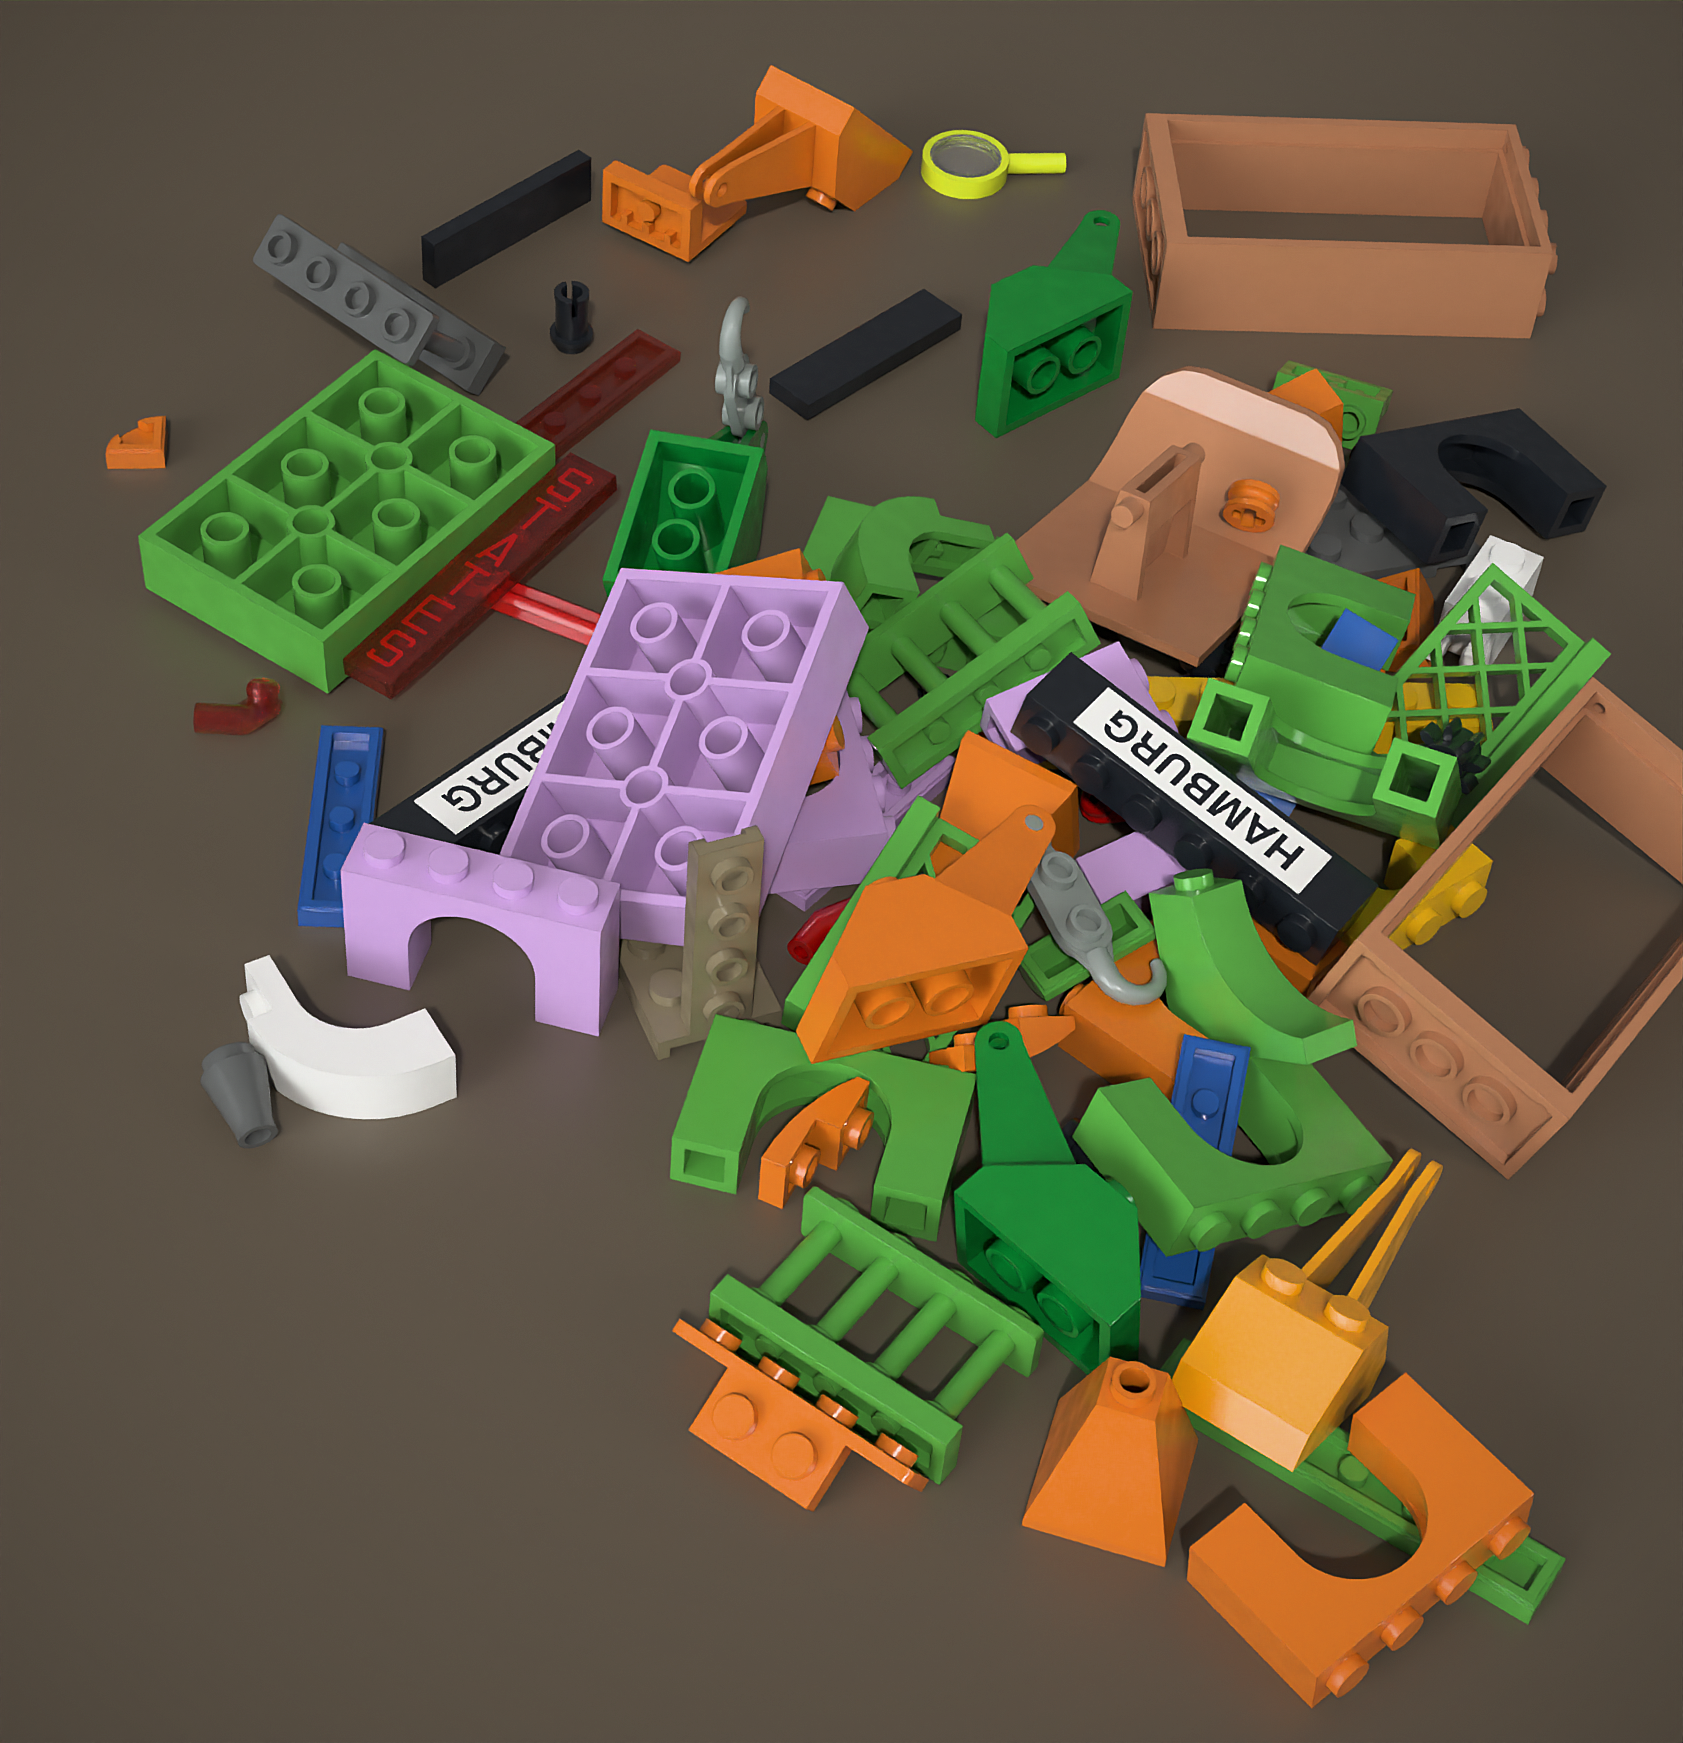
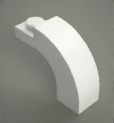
(345, 1070)

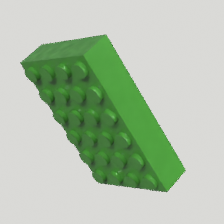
(340, 515)

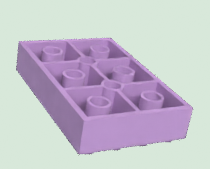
(684, 727)

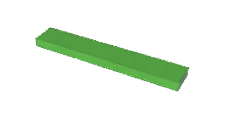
(1350, 1489)

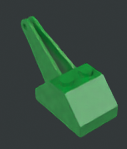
(1054, 330)
(1042, 1225)

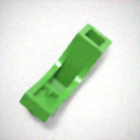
(896, 541)

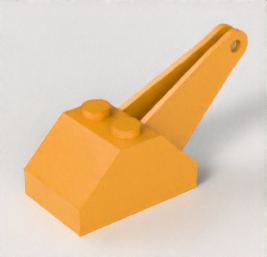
(1284, 1354)

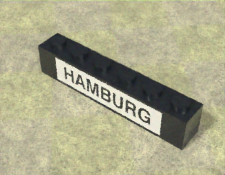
(480, 795)
(1192, 806)

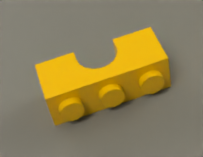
(1455, 895)

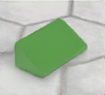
(1052, 971)

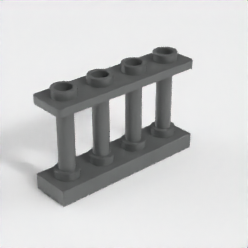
(378, 304)

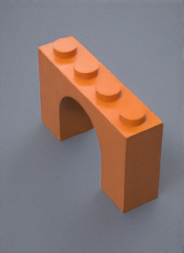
(1146, 1040)
(1327, 1627)

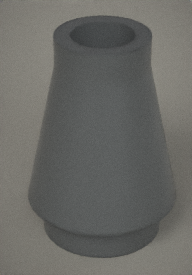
(240, 1090)

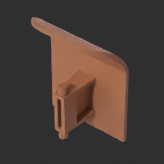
(1148, 528)

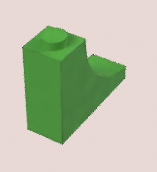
(1227, 980)

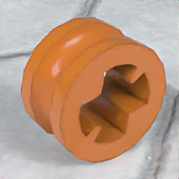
(1251, 505)

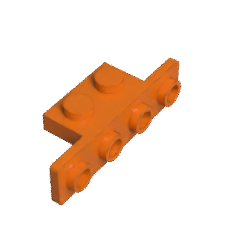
(778, 1432)

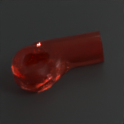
(240, 718)

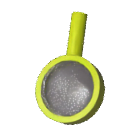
(977, 165)

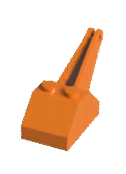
(799, 143)

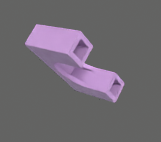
(842, 824)
(1134, 860)
(556, 916)

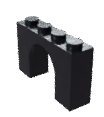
(1414, 474)

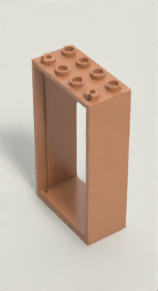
(1340, 170)
(1432, 1038)

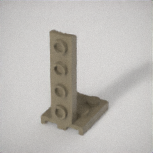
(717, 968)

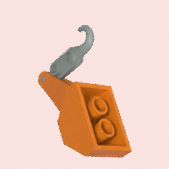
(943, 949)

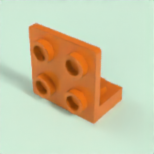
(662, 209)

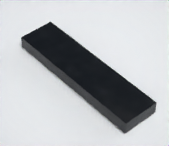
(506, 219)
(865, 354)

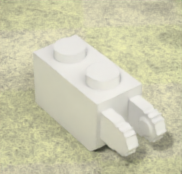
(1515, 562)

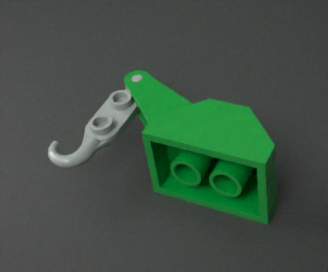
(698, 497)

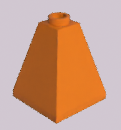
(992, 784)
(1115, 1463)

